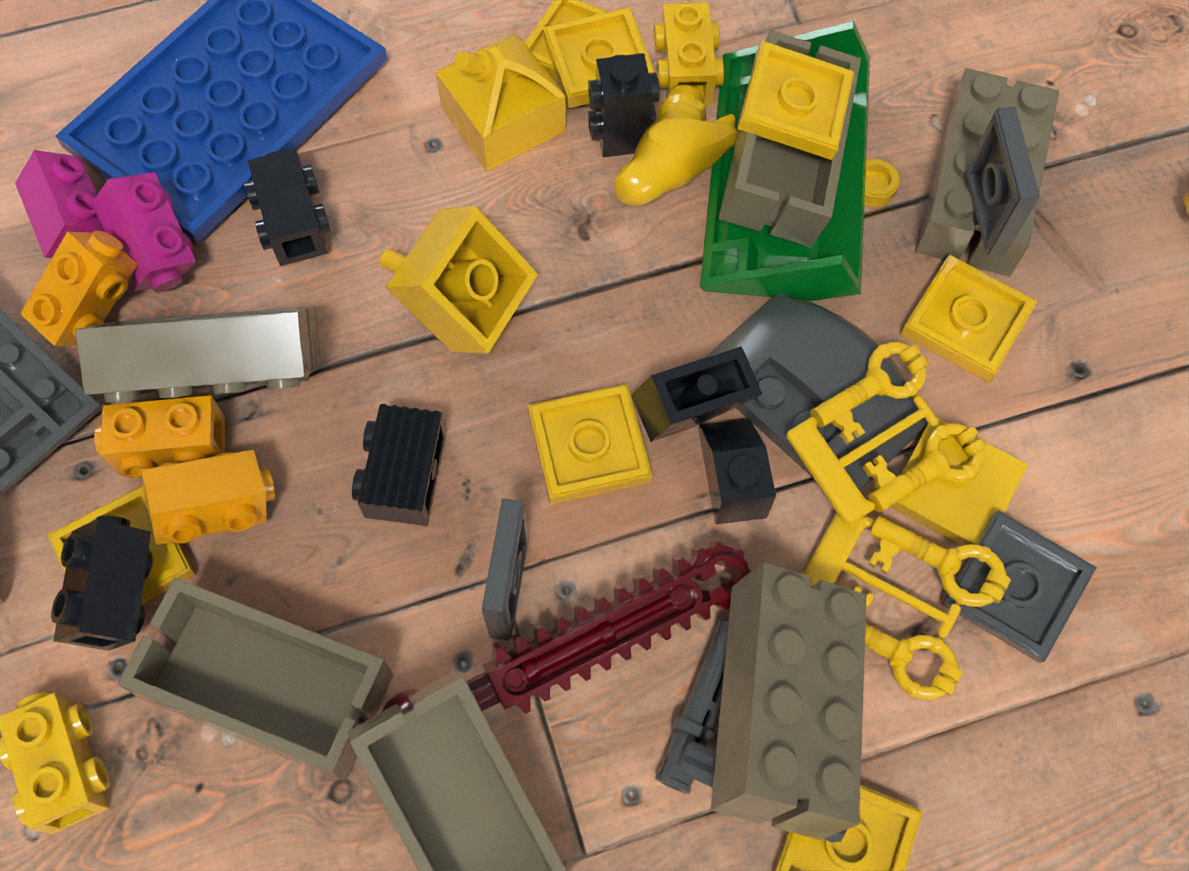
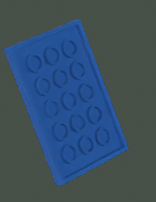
(222, 93)

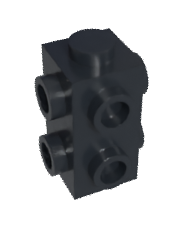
(622, 103)
(290, 218)
(102, 584)

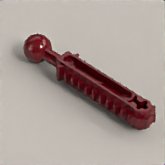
(605, 630)

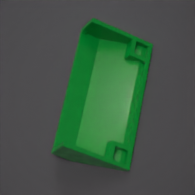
(765, 265)

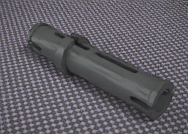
(699, 713)

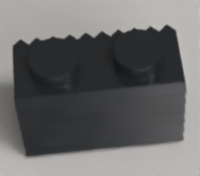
(400, 464)

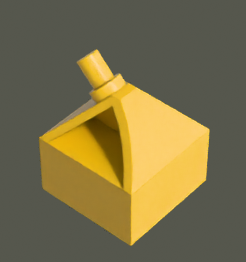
(501, 100)
(460, 279)

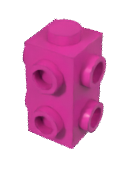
(57, 198)
(144, 222)

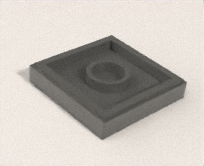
(1002, 182)
(505, 570)
(1041, 590)

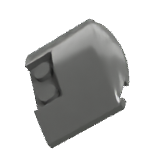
(807, 357)
(37, 404)

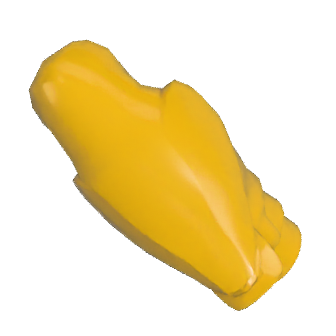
(674, 148)

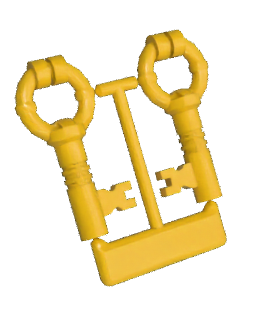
(830, 470)
(832, 558)

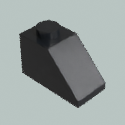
(695, 393)
(737, 471)

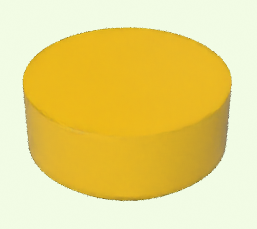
(880, 182)

